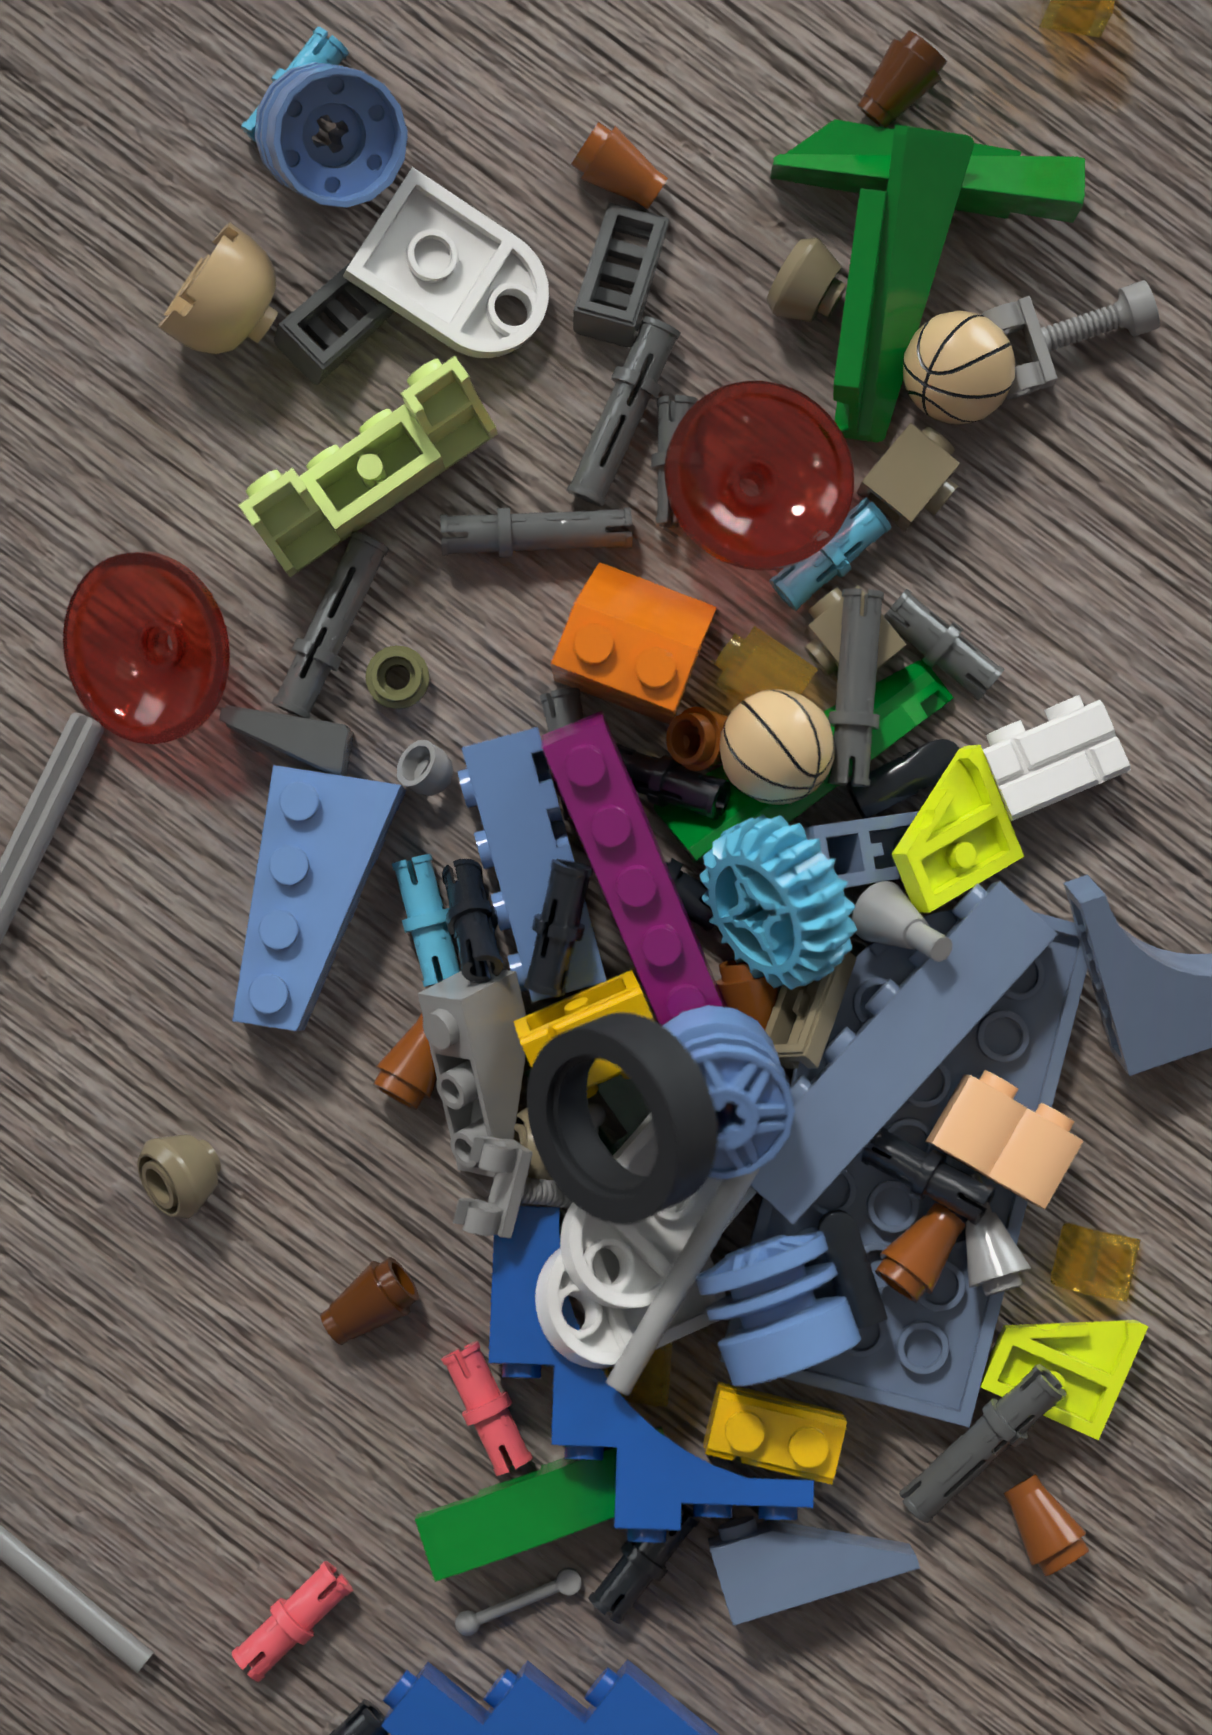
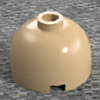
(224, 296)

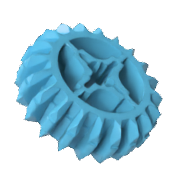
(778, 901)

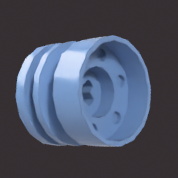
(364, 146)
(744, 1070)
(778, 1311)

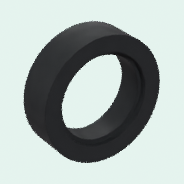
(674, 1095)

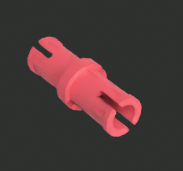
(487, 1408)
(292, 1621)

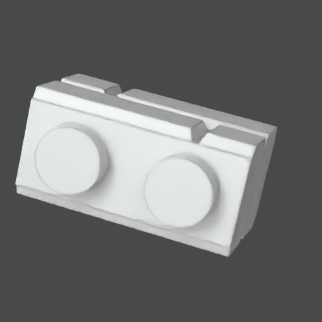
(1055, 758)

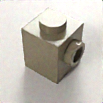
(912, 476)
(826, 634)

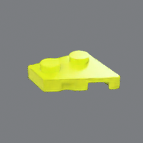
(957, 834)
(1084, 1357)

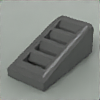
(610, 313)
(304, 351)
(308, 740)

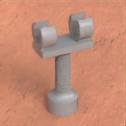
(1133, 310)
(509, 1188)

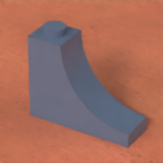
(1148, 997)

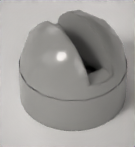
(424, 768)

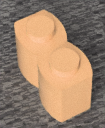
(1005, 1139)

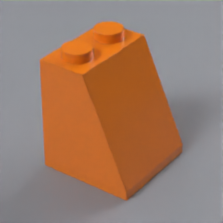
(632, 642)

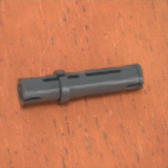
(654, 343)
(535, 531)
(330, 626)
(856, 688)
(1002, 1425)

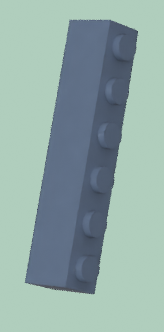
(900, 1044)

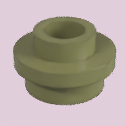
(388, 659)

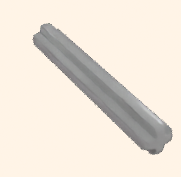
(45, 812)

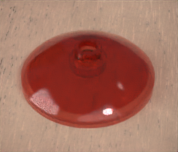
(781, 445)
(121, 650)

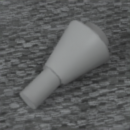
(889, 918)
(992, 1253)

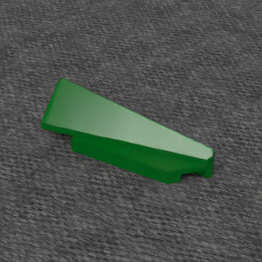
(995, 183)
(892, 272)
(901, 702)

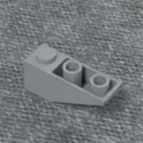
(476, 1057)

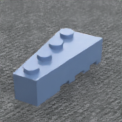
(520, 839)
(308, 881)

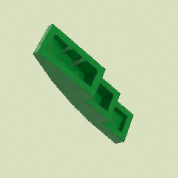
(519, 1514)

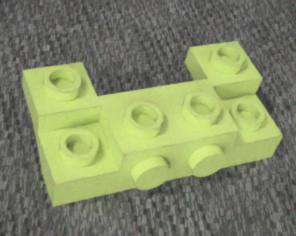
(373, 471)

